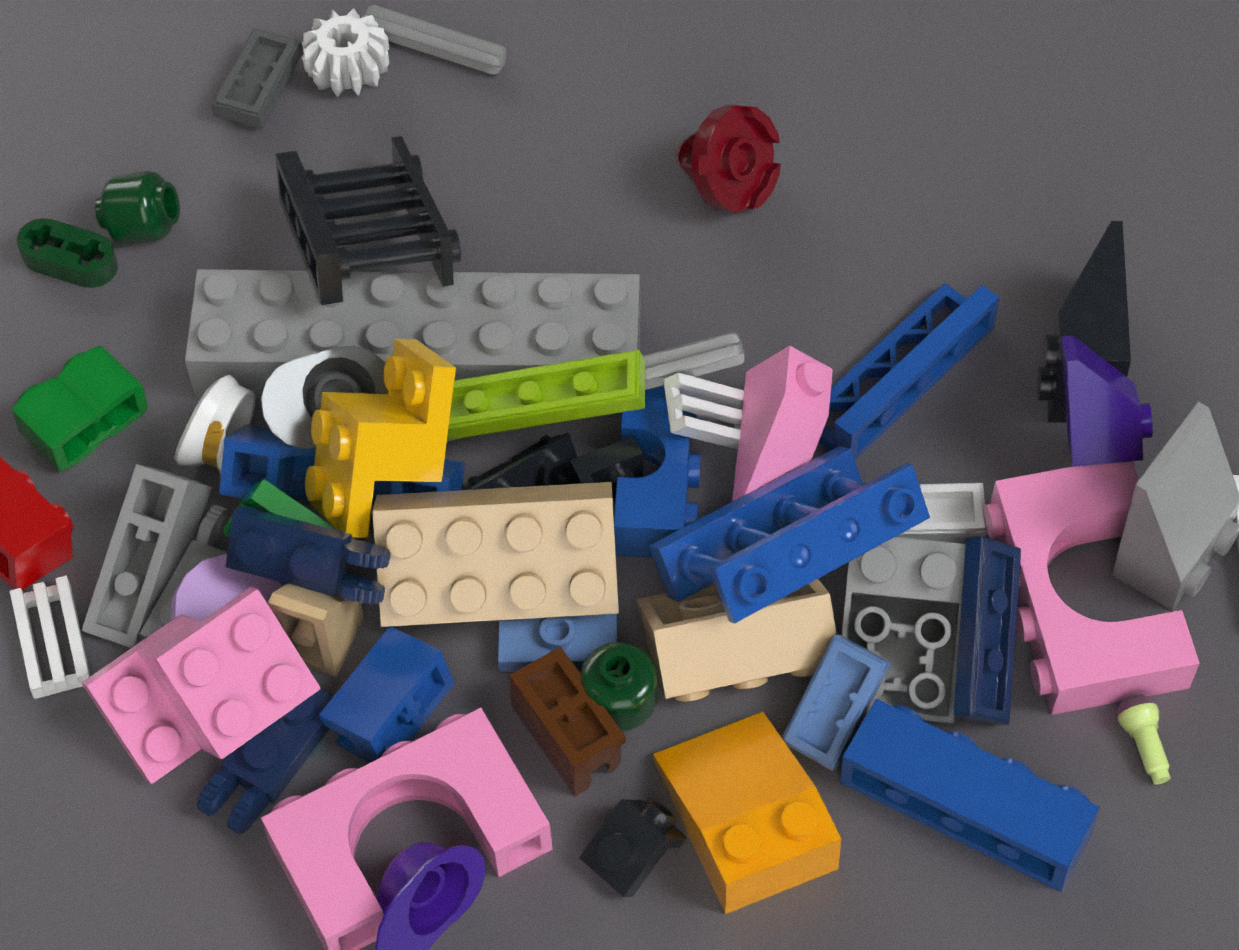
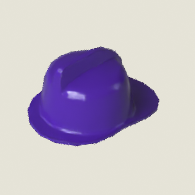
(426, 893)

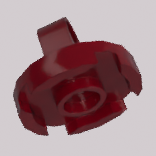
(732, 158)

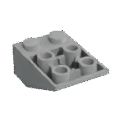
(908, 610)

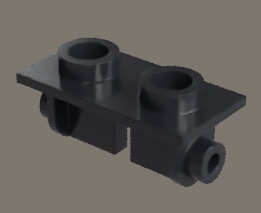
(538, 465)

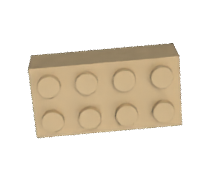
(497, 554)

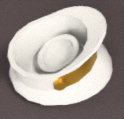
(216, 416)

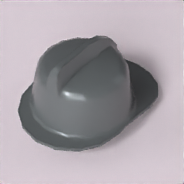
(297, 387)

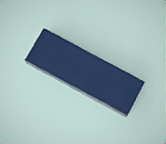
(987, 631)

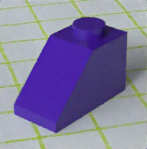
(1101, 409)

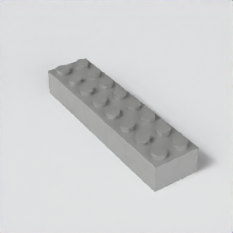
(481, 324)

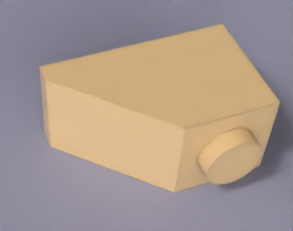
(317, 625)

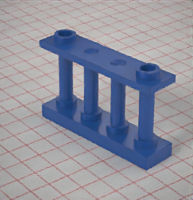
(789, 533)

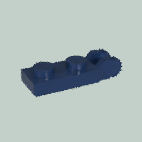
(303, 555)
(266, 763)

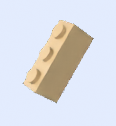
(703, 651)

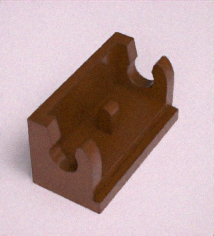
(564, 720)

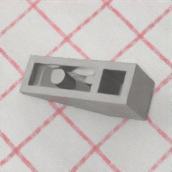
(145, 549)

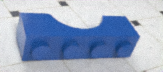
(258, 454)

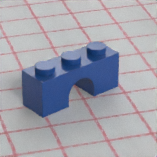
(657, 503)

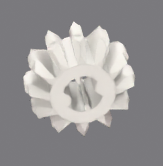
(345, 52)

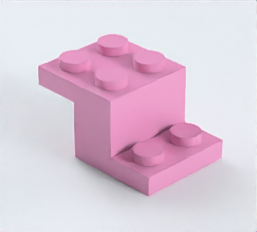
(201, 685)

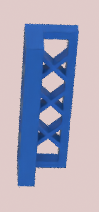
(915, 374)

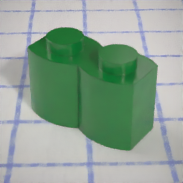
(79, 407)

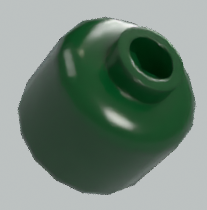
(137, 207)
(622, 682)

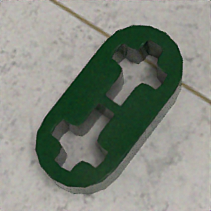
(69, 248)

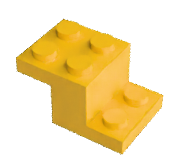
(380, 436)

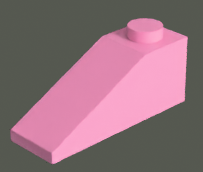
(781, 417)

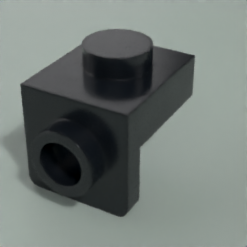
(632, 843)

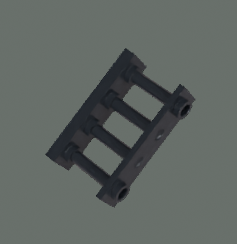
(324, 242)

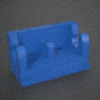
(388, 695)

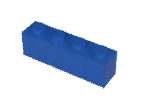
(969, 793)

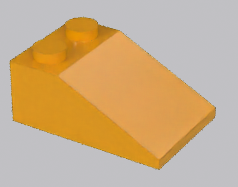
(749, 811)

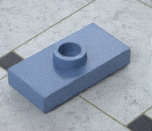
(530, 639)
(835, 702)

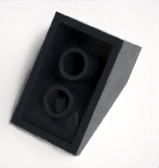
(1094, 315)

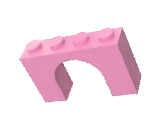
(1076, 657)
(454, 766)

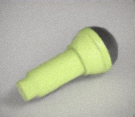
(1140, 719)

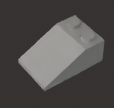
(1180, 514)

